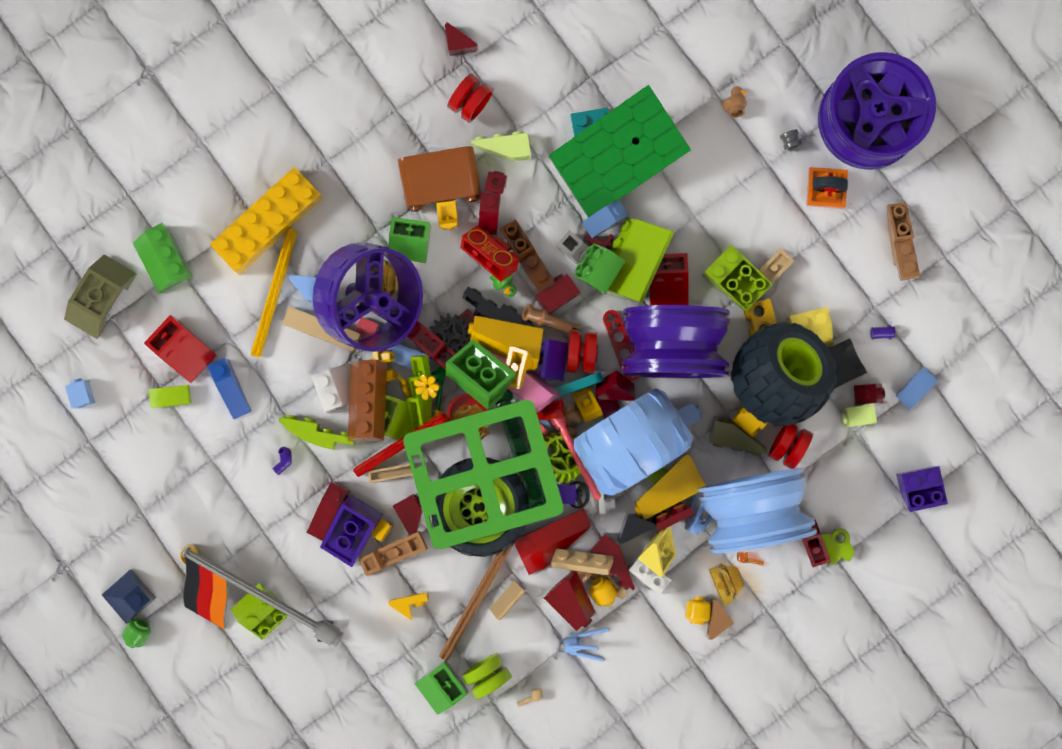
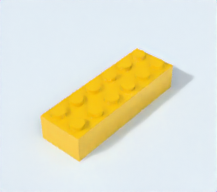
(266, 221)

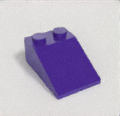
(351, 530)

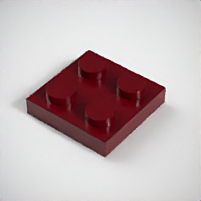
(668, 518)

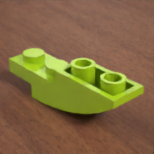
(309, 431)

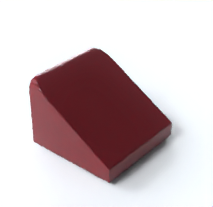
(608, 407)

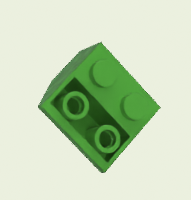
(410, 238)
(599, 268)
(442, 687)

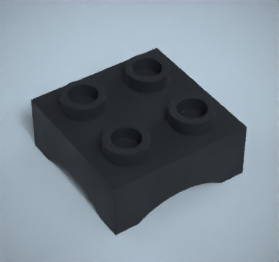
(847, 362)

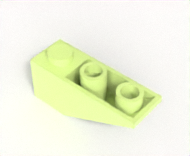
(510, 147)

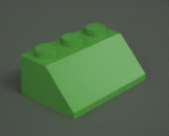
(162, 258)
(480, 374)

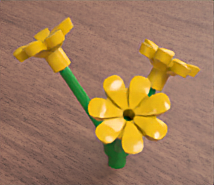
(427, 387)

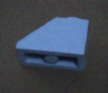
(605, 218)

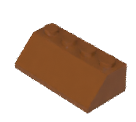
(367, 401)

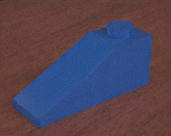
(229, 387)

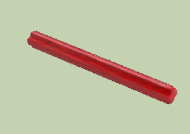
(394, 448)

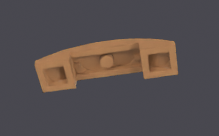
(393, 553)

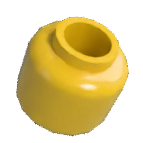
(602, 591)
(698, 610)

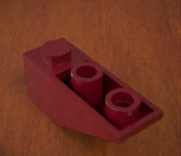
(608, 547)

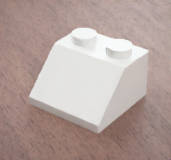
(333, 387)

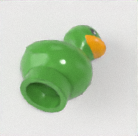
(508, 288)

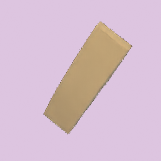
(309, 324)

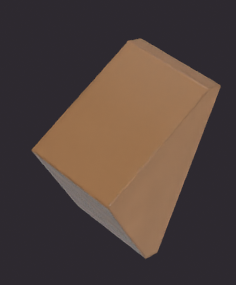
(718, 621)

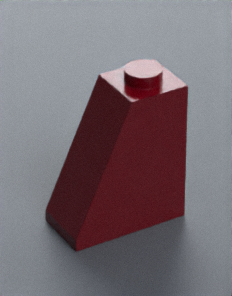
(571, 601)

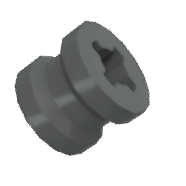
(790, 139)

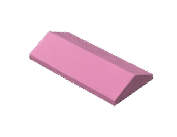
(533, 389)

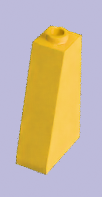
(500, 335)
(674, 486)

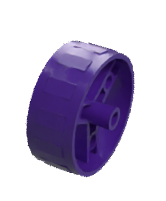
(368, 293)

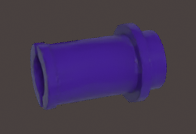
(883, 332)

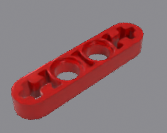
(618, 346)

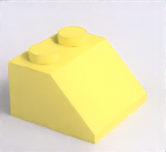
(816, 321)

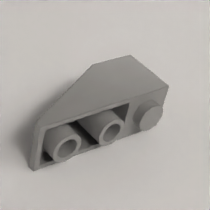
(572, 247)

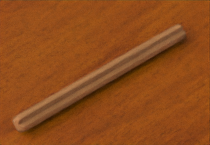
(473, 604)

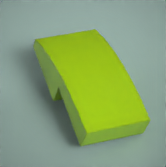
(169, 396)

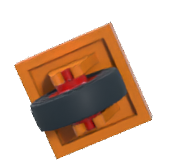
(827, 187)

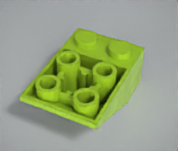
(737, 278)

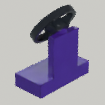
(570, 494)

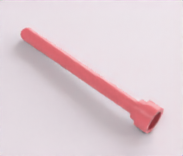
(560, 424)

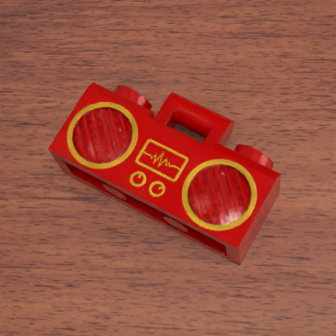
(490, 252)

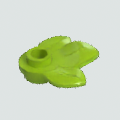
(838, 549)

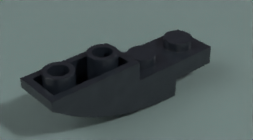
(489, 309)

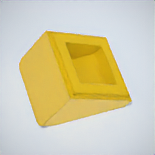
(382, 530)

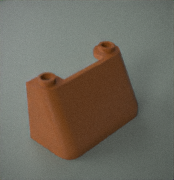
(439, 177)

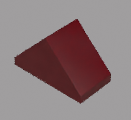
(458, 42)
(615, 388)

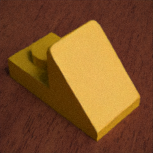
(519, 361)
(587, 404)
(404, 603)

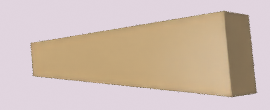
(390, 473)

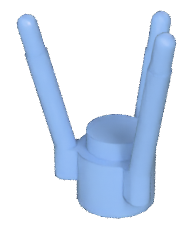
(695, 524)
(573, 645)

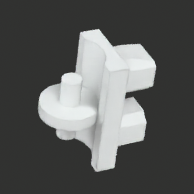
(603, 504)

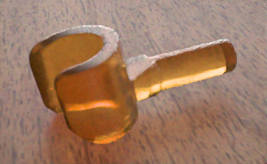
(743, 558)

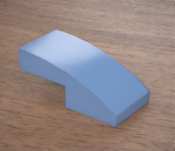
(916, 388)

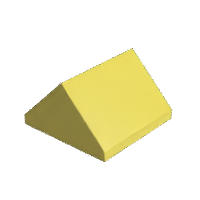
(659, 552)

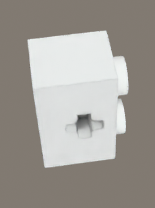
(648, 577)

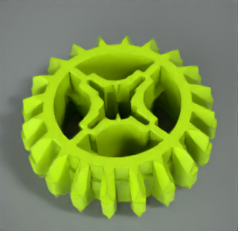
(559, 451)

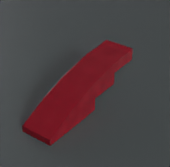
(431, 344)

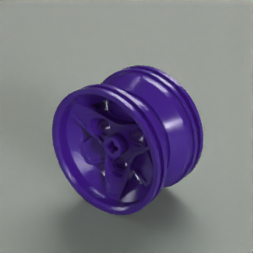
(876, 112)
(675, 341)

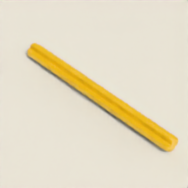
(274, 293)

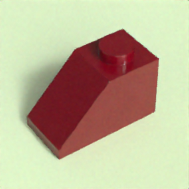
(489, 212)
(410, 513)
(816, 548)

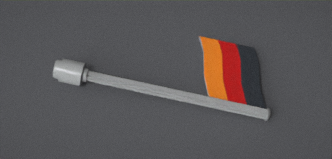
(208, 596)

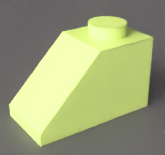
(859, 415)

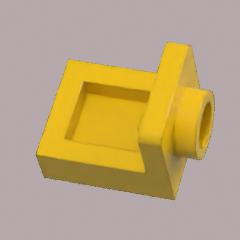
(447, 214)

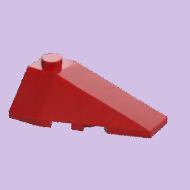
(539, 546)

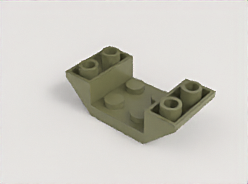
(97, 295)

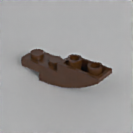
(527, 256)

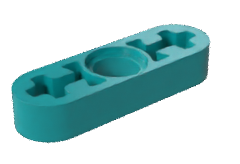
(580, 384)

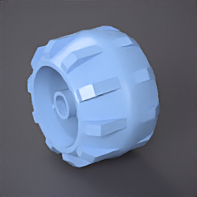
(633, 442)

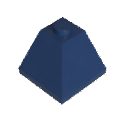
(128, 596)

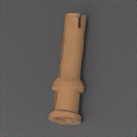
(542, 318)

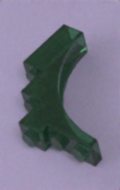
(519, 446)

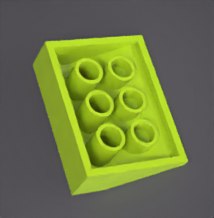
(642, 248)

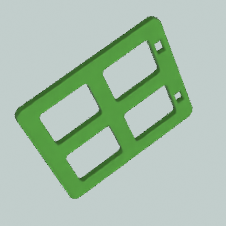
(484, 474)

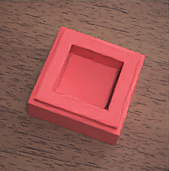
(366, 328)

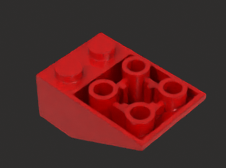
(671, 281)
(180, 348)

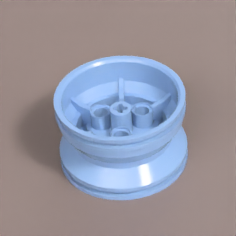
(757, 511)

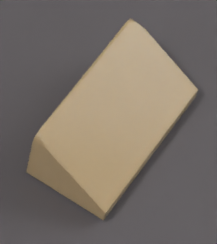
(507, 600)

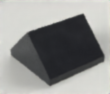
(633, 527)

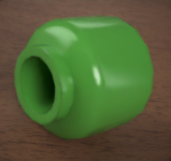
(136, 633)

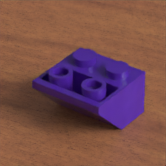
(554, 360)
(922, 488)

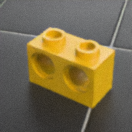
(767, 318)

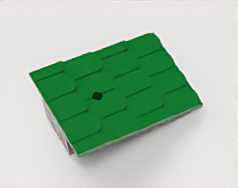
(603, 161)

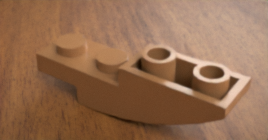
(901, 241)

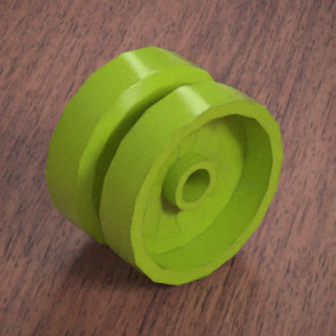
(488, 678)

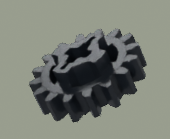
(457, 337)

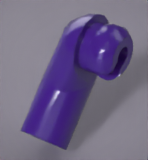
(285, 460)

